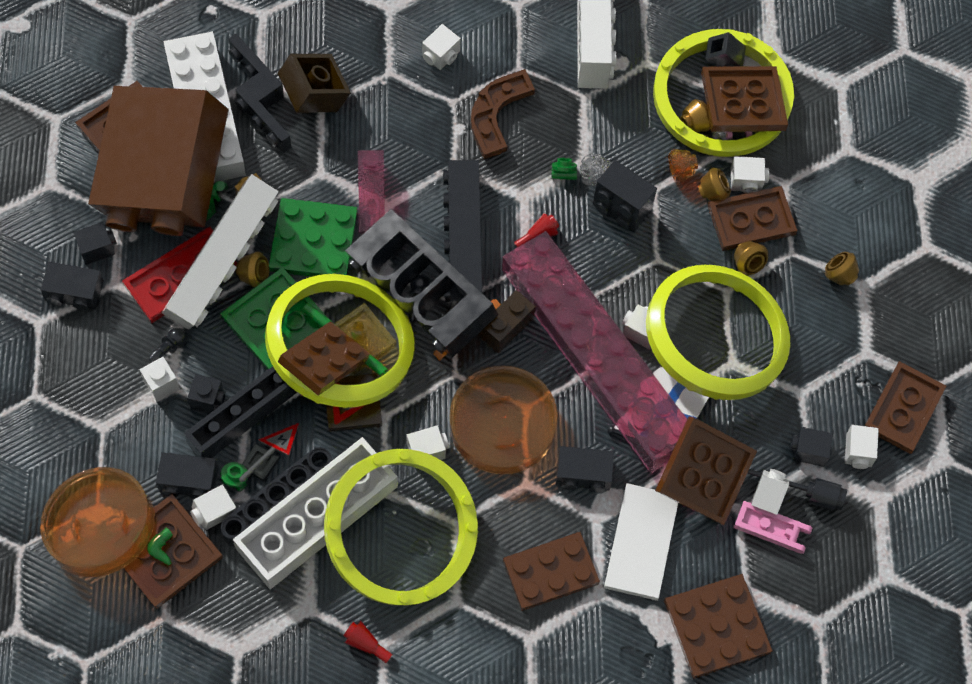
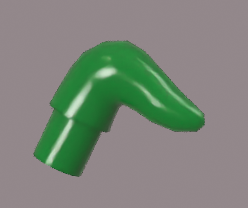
(157, 543)

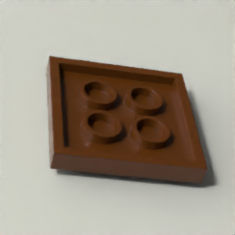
(744, 99)
(706, 470)
(188, 550)
(717, 626)

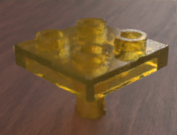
(367, 332)

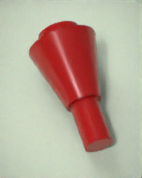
(543, 224)
(361, 638)

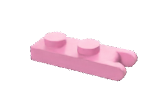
(771, 527)

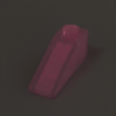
(370, 188)

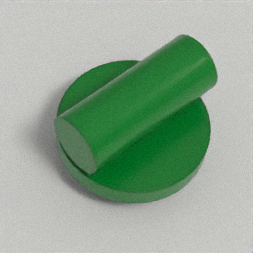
(564, 169)
(219, 186)
(231, 473)

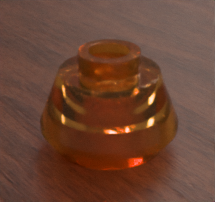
(682, 164)

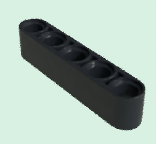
(282, 484)

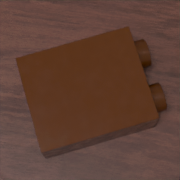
(158, 158)

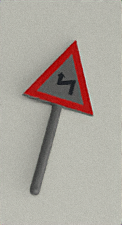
(280, 441)

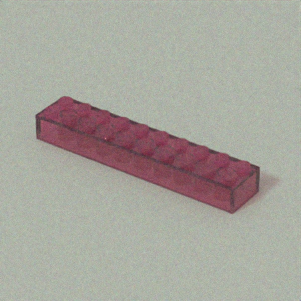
(596, 349)

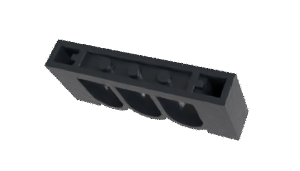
(461, 322)

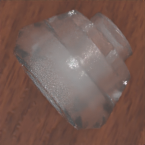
(593, 168)

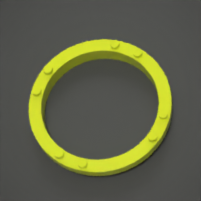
(697, 43)
(688, 374)
(342, 395)
(466, 519)

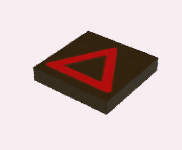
(355, 417)

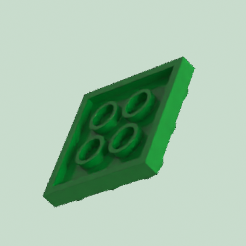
(312, 238)
(251, 312)

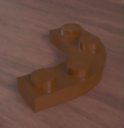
(489, 103)

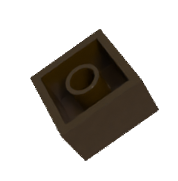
(314, 83)

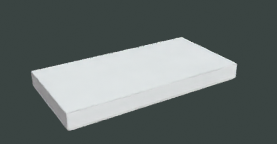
(641, 542)

